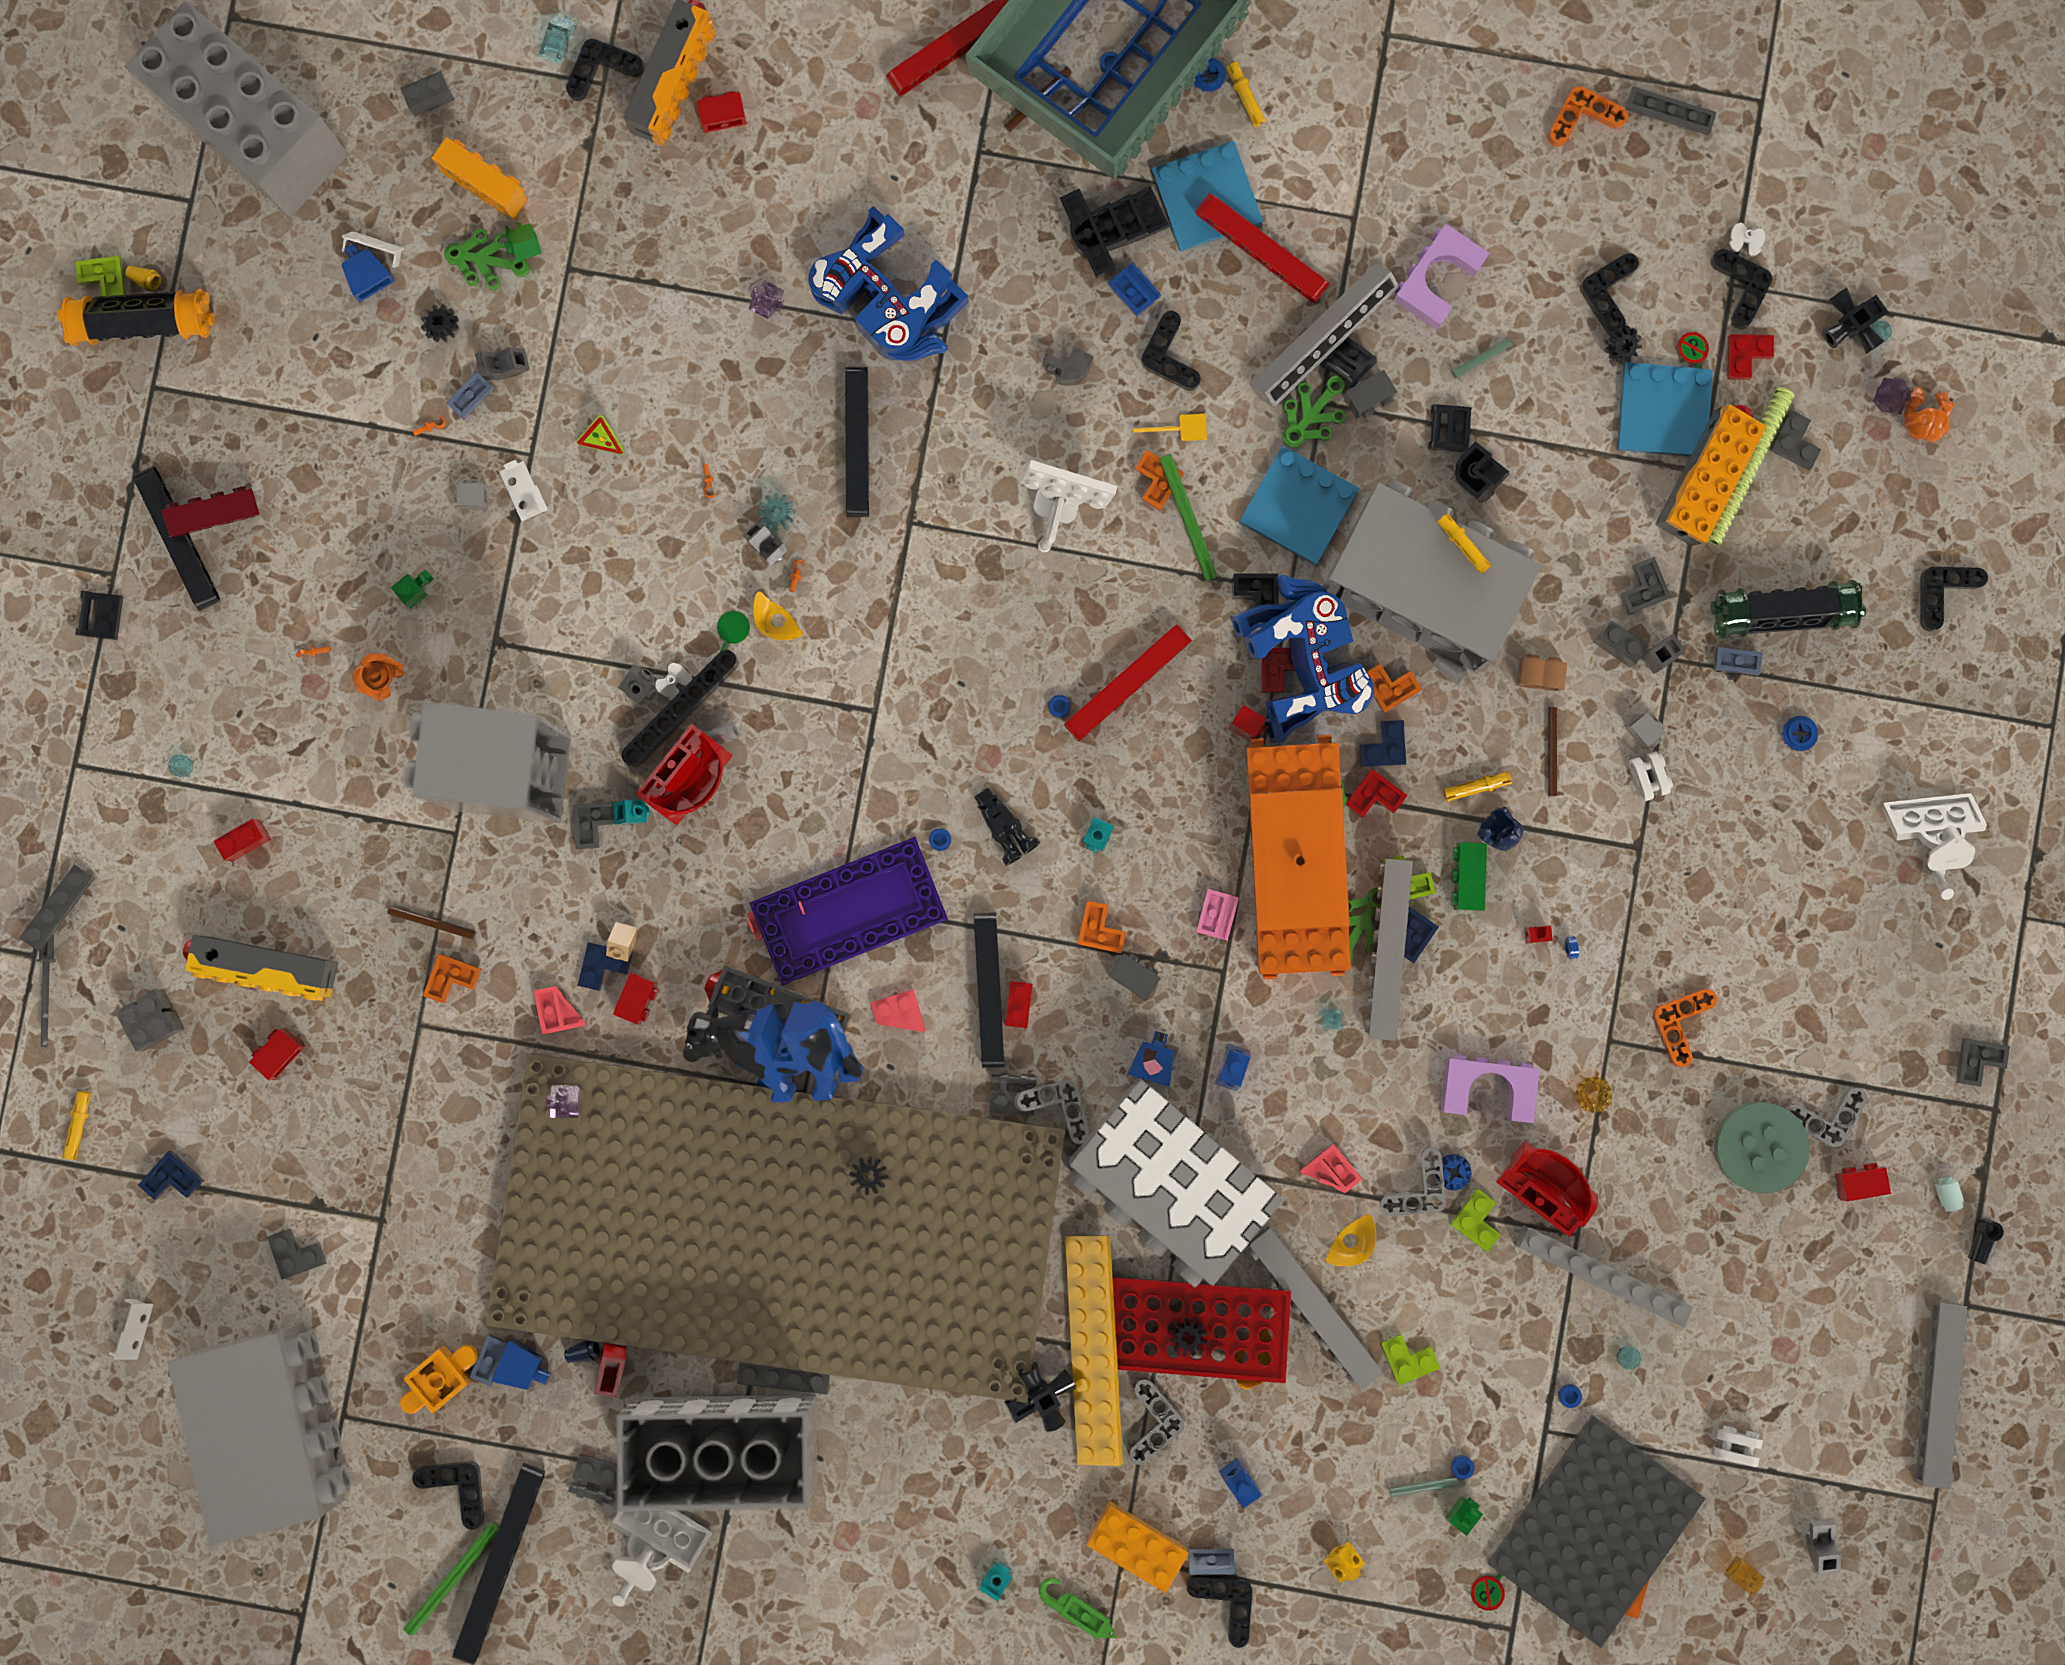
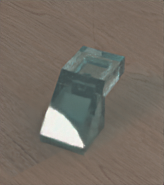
(557, 37)

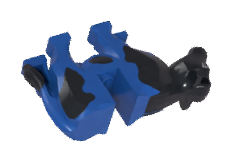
(774, 1052)

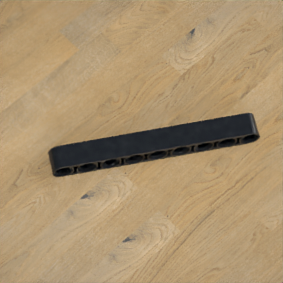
(498, 1564)

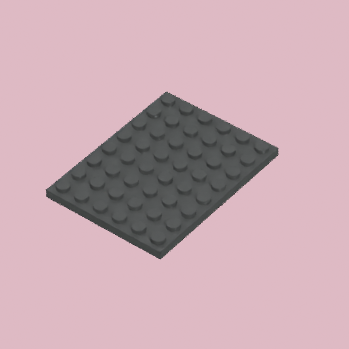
(1596, 1531)

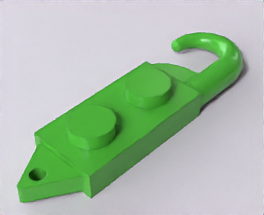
(1078, 1612)

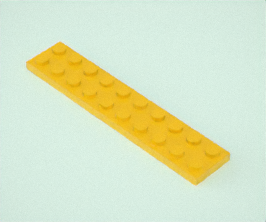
(1093, 1350)

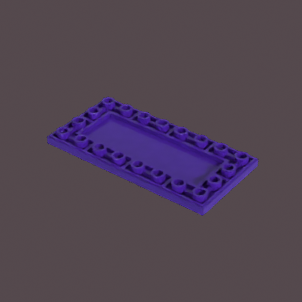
(848, 911)

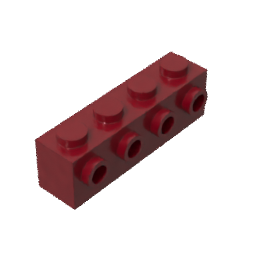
(210, 512)

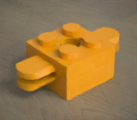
(438, 1379)

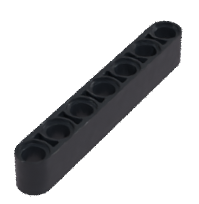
(857, 441)
(180, 547)
(683, 696)
(989, 990)

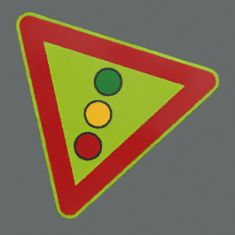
(600, 437)

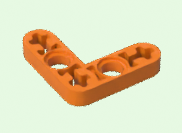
(1578, 108)
(1673, 1023)

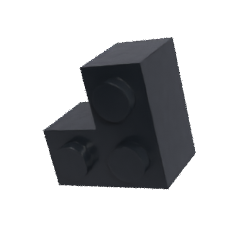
(1256, 586)

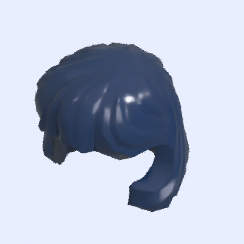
(1501, 830)

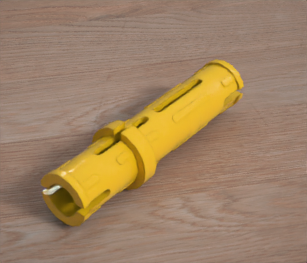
(1242, 87)
(1466, 546)
(1484, 784)
(76, 1126)

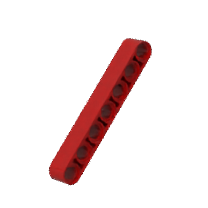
(943, 50)
(1261, 248)
(1127, 682)

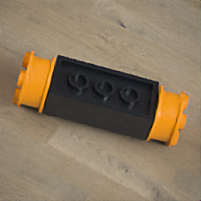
(136, 315)

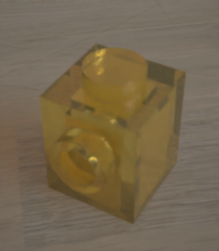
(1745, 1576)

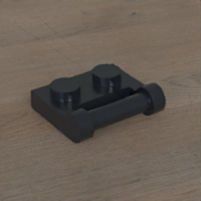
(1354, 357)
(1457, 428)
(106, 615)

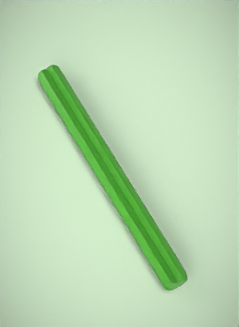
(1188, 517)
(451, 1579)

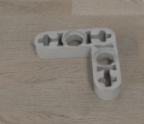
(1058, 1098)
(1834, 1123)
(1429, 1190)
(1162, 1418)

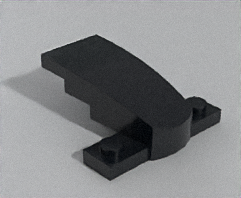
(1111, 225)

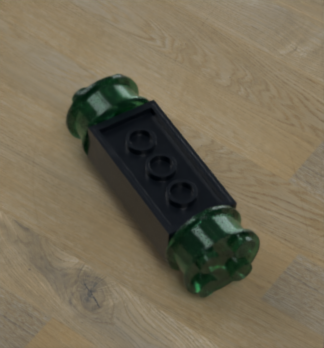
(1788, 610)

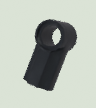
(1984, 1244)

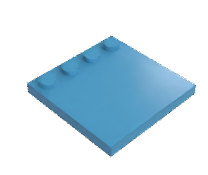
(1189, 180)
(1663, 408)
(1299, 505)

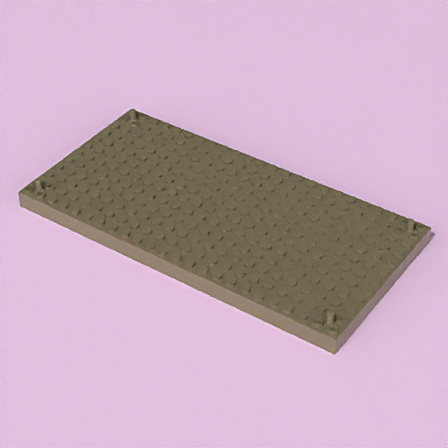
(734, 1233)

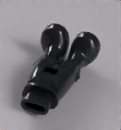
(1001, 823)

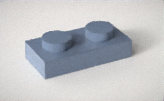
(470, 395)
(1738, 661)
(488, 1360)
(1211, 1561)

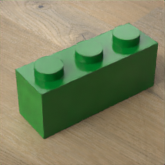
(1469, 876)

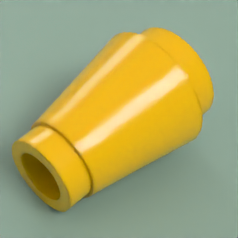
(144, 277)

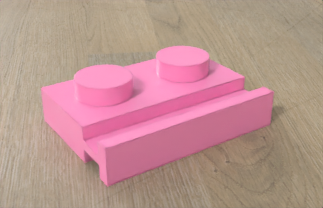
(1217, 914)

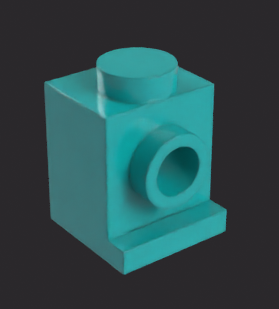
(630, 812)
(995, 1570)

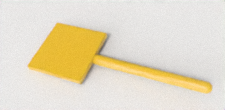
(1191, 427)

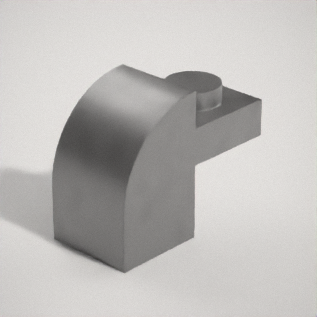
(502, 364)
(1073, 370)
(765, 543)
(1663, 653)
(1822, 1546)

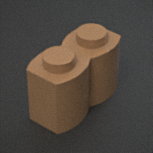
(1541, 673)

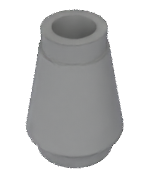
(1450, 669)
(724, 733)

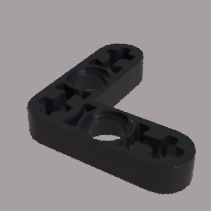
(600, 58)
(1750, 280)
(1600, 292)
(1160, 354)
(1937, 588)
(464, 1483)
(1235, 1601)

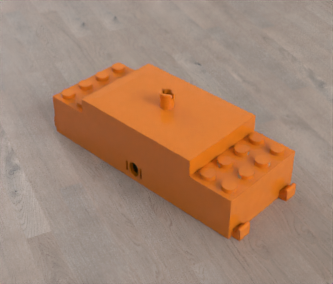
(1298, 857)

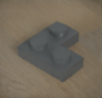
(1790, 442)
(1651, 588)
(586, 822)
(1975, 1055)
(290, 1259)

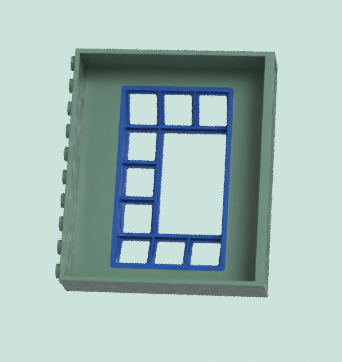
(1030, 28)

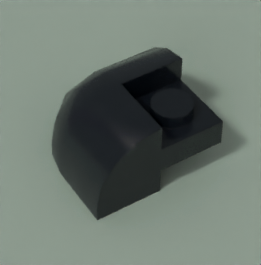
(1479, 473)

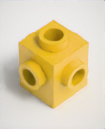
(1344, 1562)

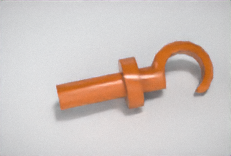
(428, 426)
(708, 479)
(795, 576)
(314, 651)

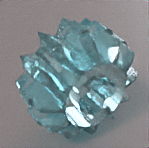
(783, 516)

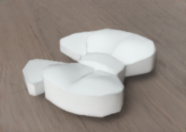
(1740, 235)
(675, 674)

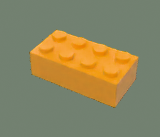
(480, 178)
(1137, 1546)

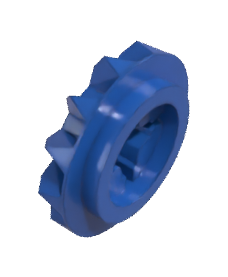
(1214, 67)
(1807, 726)
(1464, 1169)

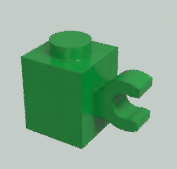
(522, 242)
(411, 590)
(1464, 1515)

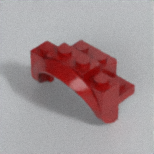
(685, 775)
(1548, 1185)

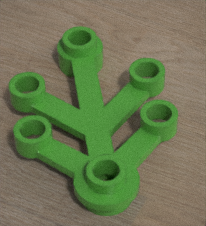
(482, 259)
(1312, 415)
(1363, 921)

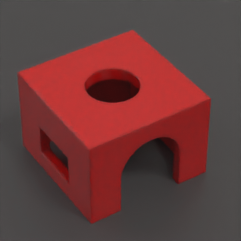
(1538, 934)

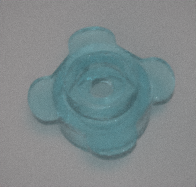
(1327, 1015)

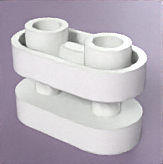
(1661, 782)
(1749, 1440)

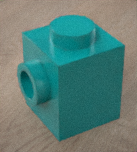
(1097, 835)

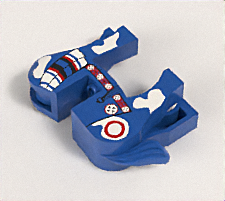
(891, 324)
(1314, 625)

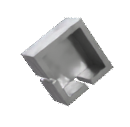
(146, 1022)

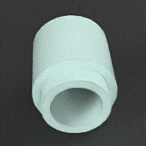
(1949, 1194)

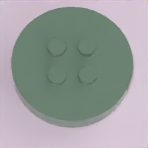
(1761, 1147)

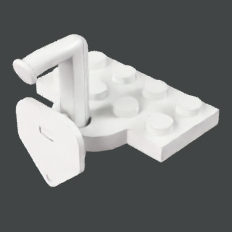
(1061, 495)
(1941, 827)
(657, 1536)

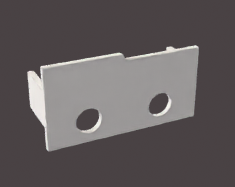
(375, 243)
(523, 490)
(133, 1331)

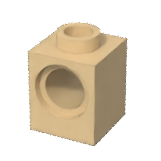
(621, 941)

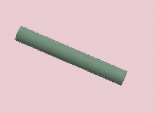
(1481, 358)
(1423, 1486)

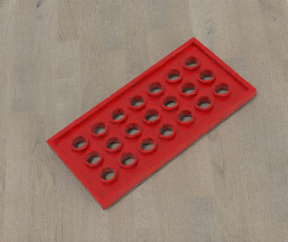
(1206, 1365)

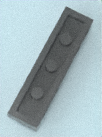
(1670, 110)
(56, 908)
(782, 1378)

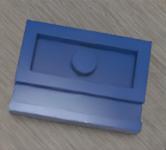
(1134, 289)

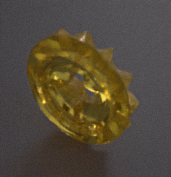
(1603, 1098)

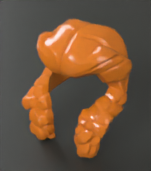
(1928, 423)
(376, 674)

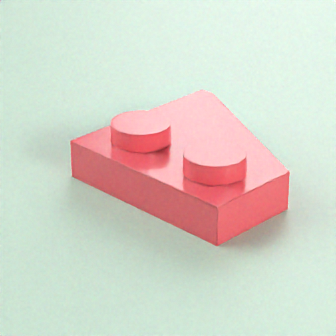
(555, 1011)
(899, 1012)
(1333, 1169)

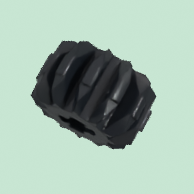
(443, 315)
(1616, 341)
(870, 1183)
(1184, 1343)

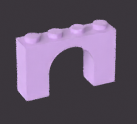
(1447, 246)
(1520, 1080)

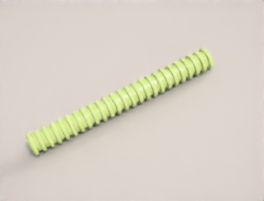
(1771, 419)

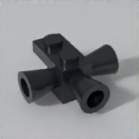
(1855, 321)
(1041, 1398)

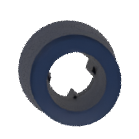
(582, 1352)

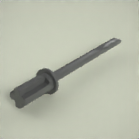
(45, 957)

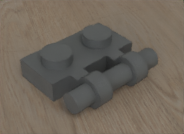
(1003, 1101)
(597, 1472)

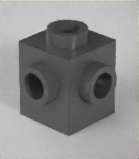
(638, 683)

